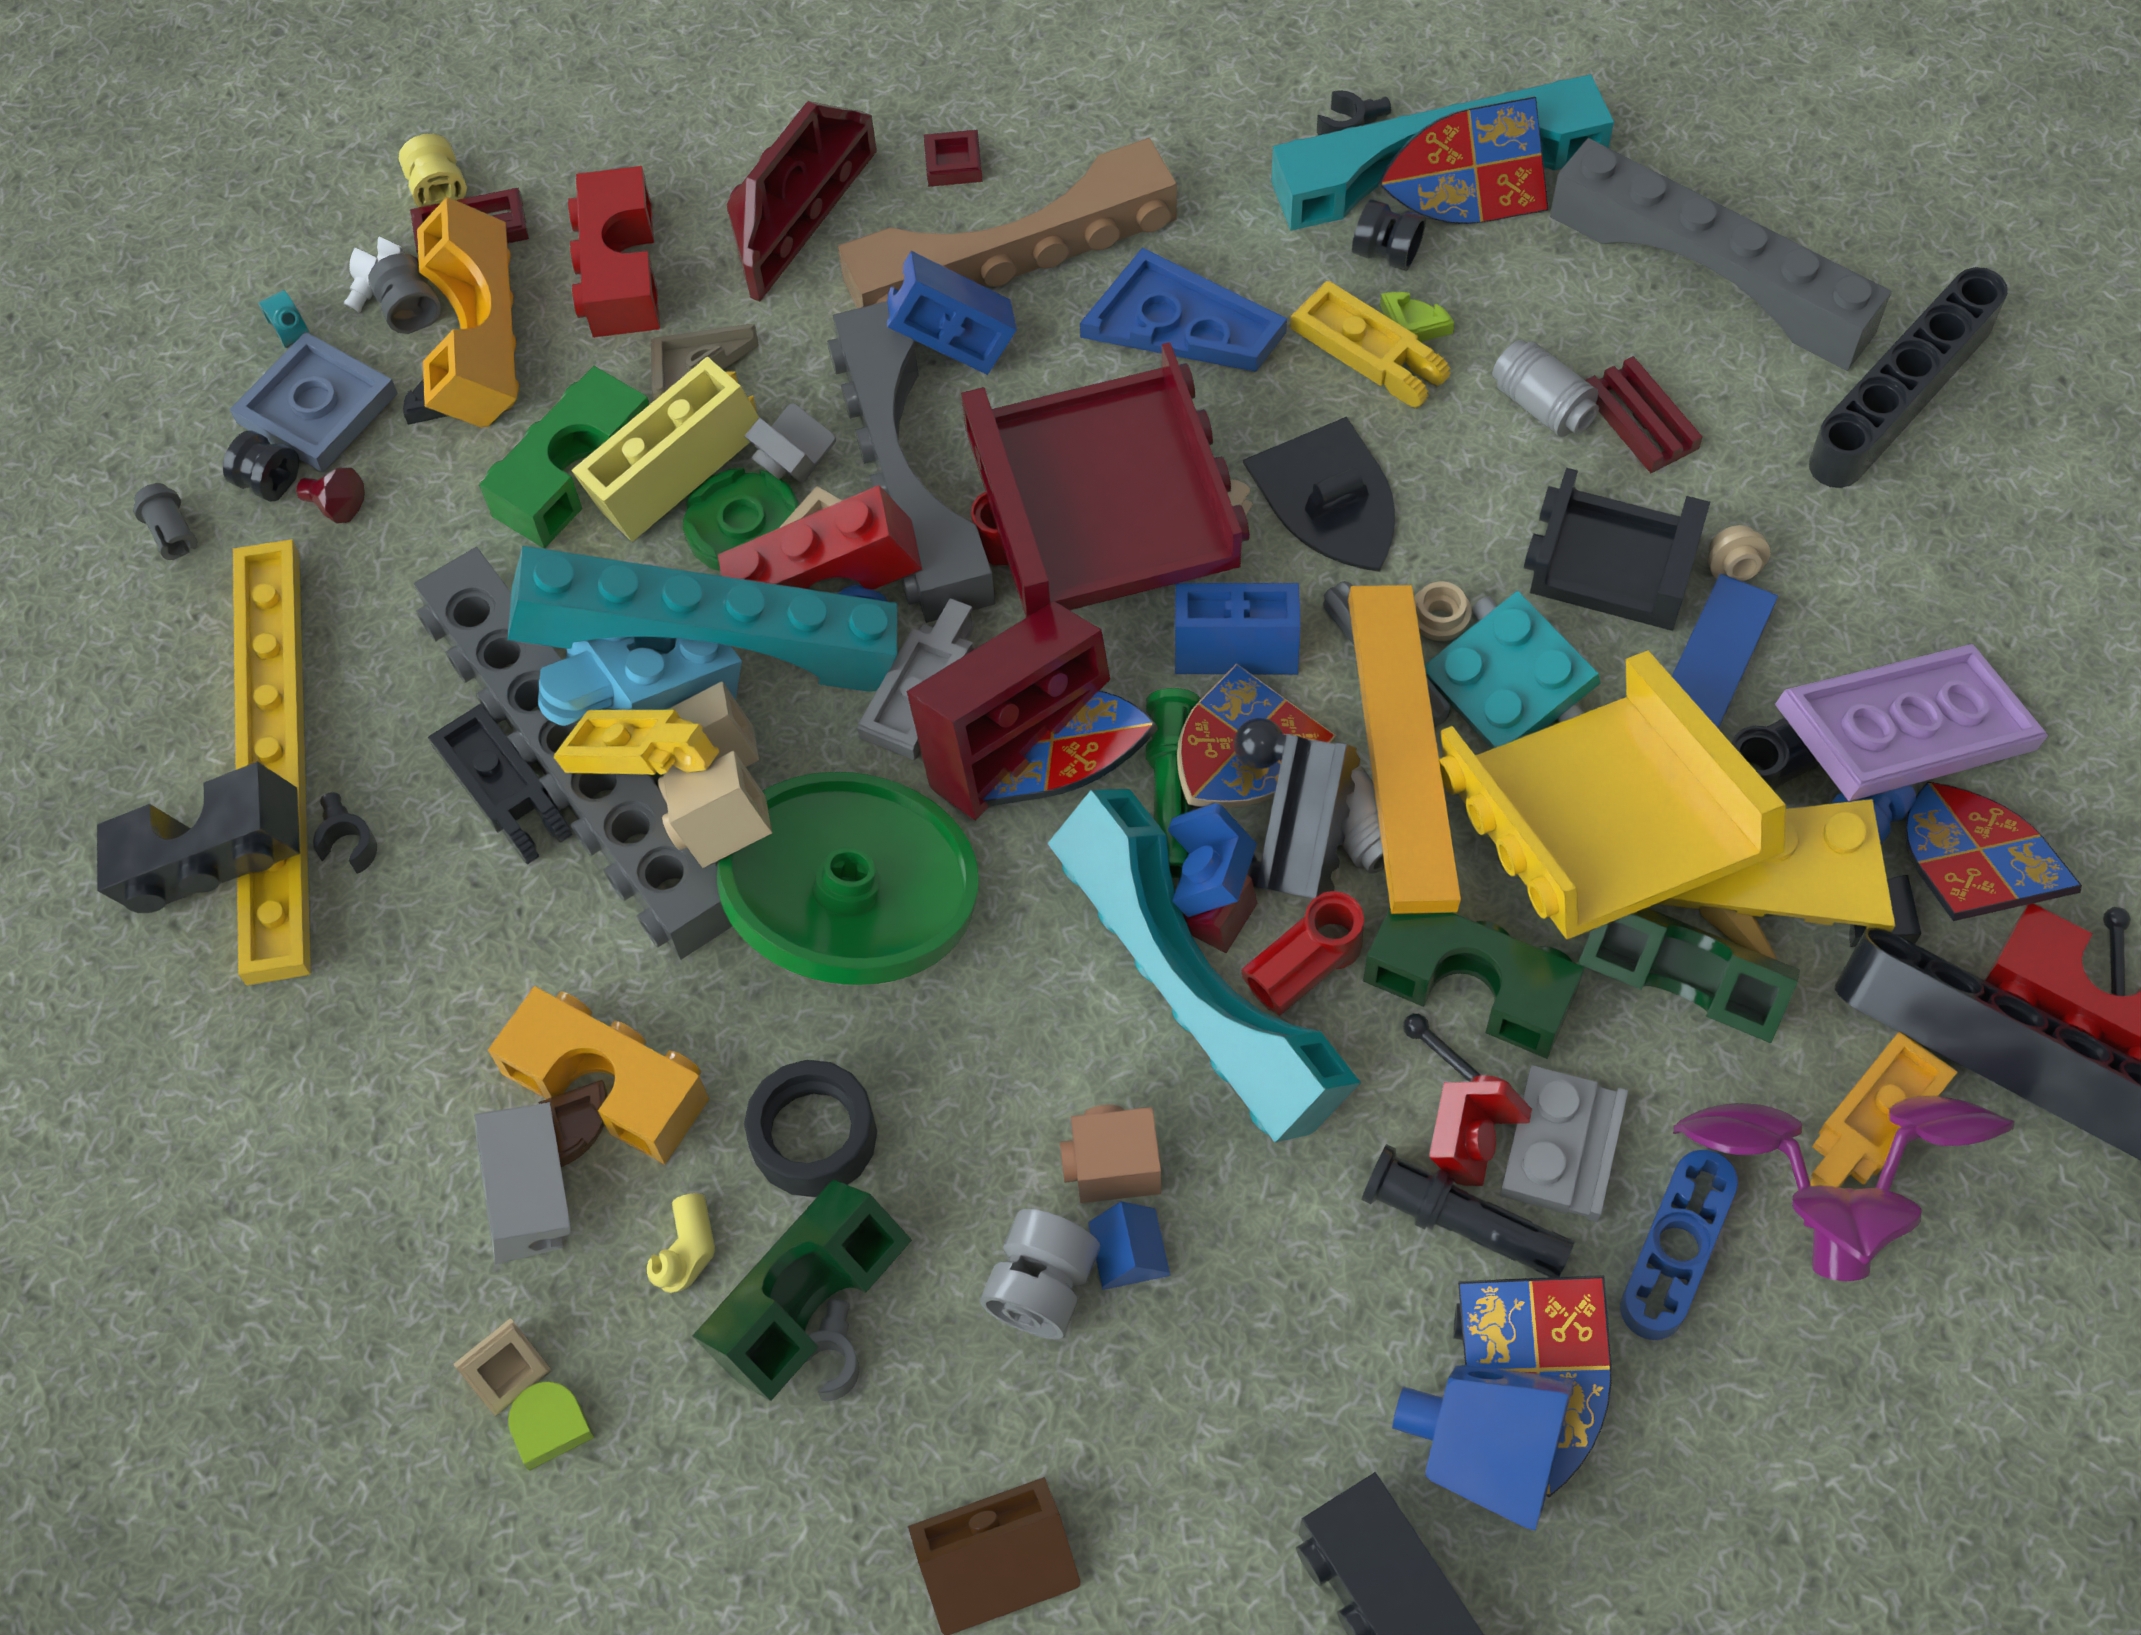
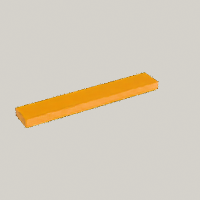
(1403, 751)

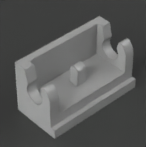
(522, 1181)

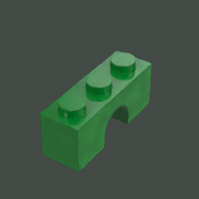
(530, 484)

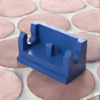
(951, 313)
(1237, 625)

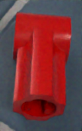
(1305, 956)

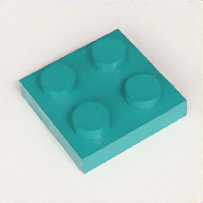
(1511, 673)

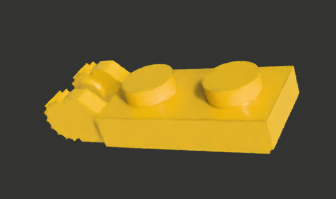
(1369, 343)

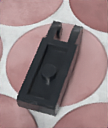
(497, 778)

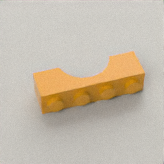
(473, 366)

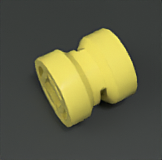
(431, 170)

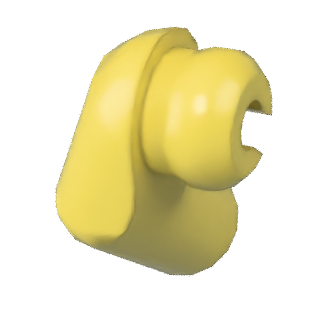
(691, 1252)

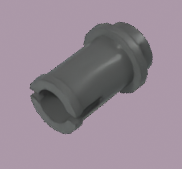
(160, 510)

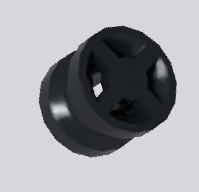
(259, 465)

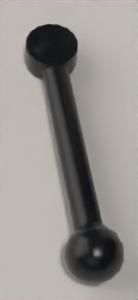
(2117, 921)
(1417, 1027)

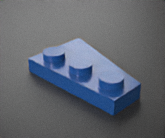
(1167, 303)

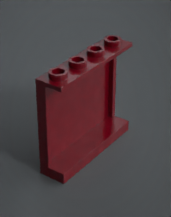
(1106, 488)

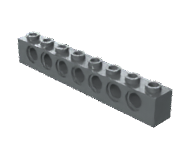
(473, 593)

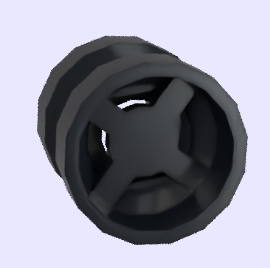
(1388, 234)

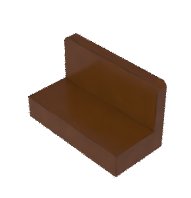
(994, 1556)

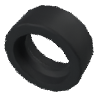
(797, 1081)

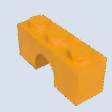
(557, 1041)

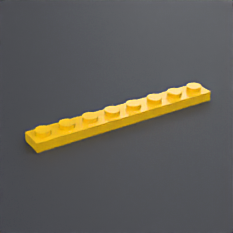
(271, 731)

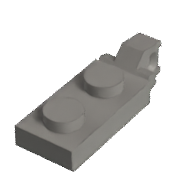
(925, 652)

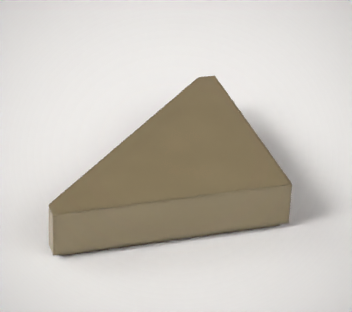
(679, 353)

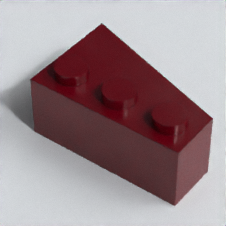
(1002, 699)

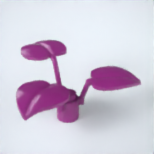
(1846, 1222)

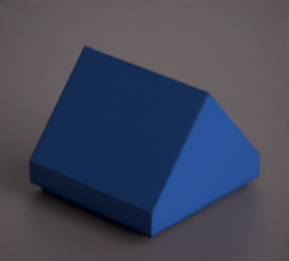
(1129, 1245)

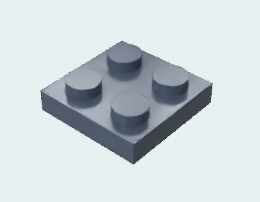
(314, 401)

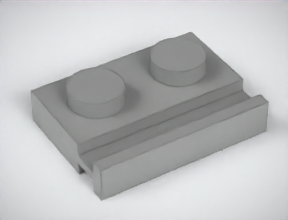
(1568, 1145)

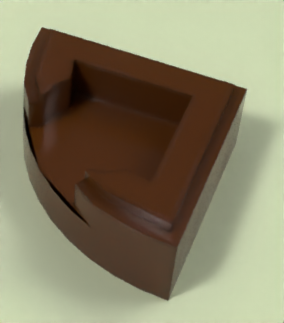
(577, 1119)

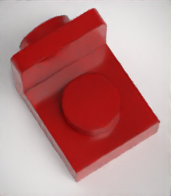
(1465, 1125)

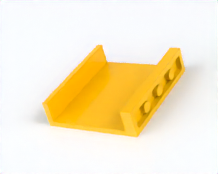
(1618, 803)

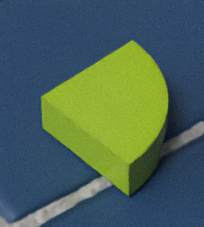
(1417, 316)

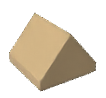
(502, 1366)

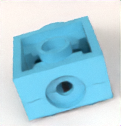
(633, 675)

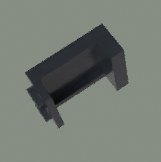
(1614, 554)

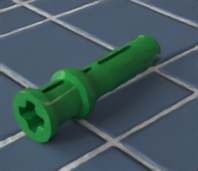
(1169, 712)

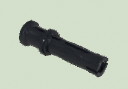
(1437, 1201)

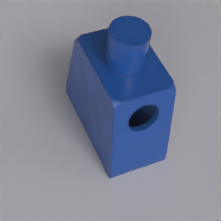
(1491, 1436)

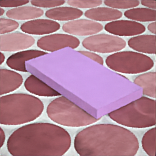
(1910, 721)

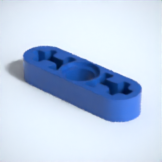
(1644, 1279)

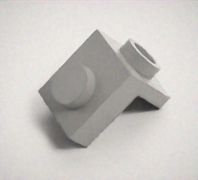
(791, 444)

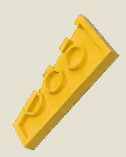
(1825, 875)

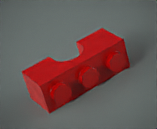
(615, 287)
(853, 539)
(2046, 970)

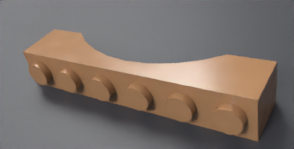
(1115, 199)

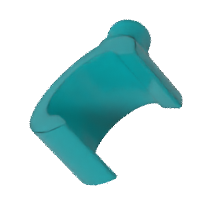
(284, 317)

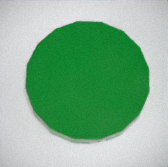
(713, 530)

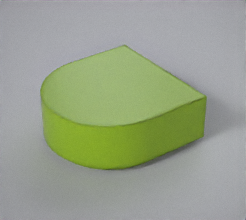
(547, 1423)

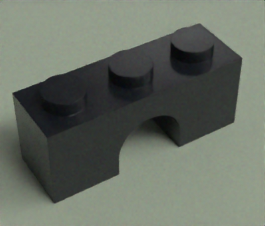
(242, 829)

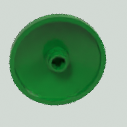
(852, 880)

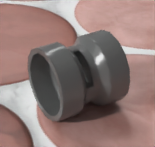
(404, 293)

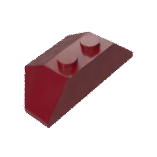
(796, 188)

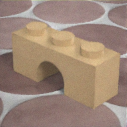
(722, 806)

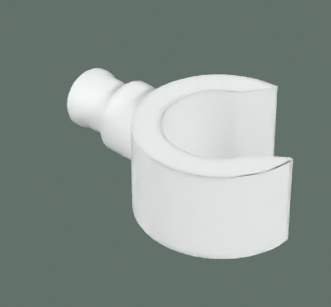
(360, 267)

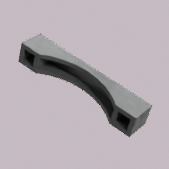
(1805, 293)
(880, 377)

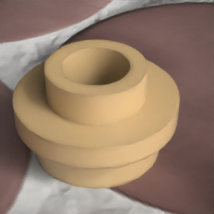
(1738, 553)
(1443, 597)

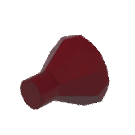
(335, 494)

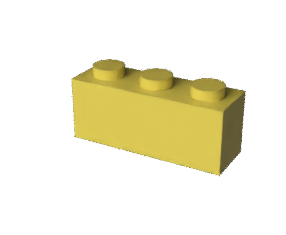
(668, 449)

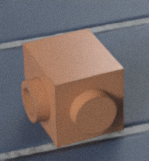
(1112, 1154)

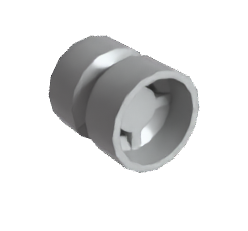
(1043, 1266)

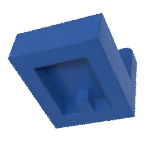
(1216, 859)

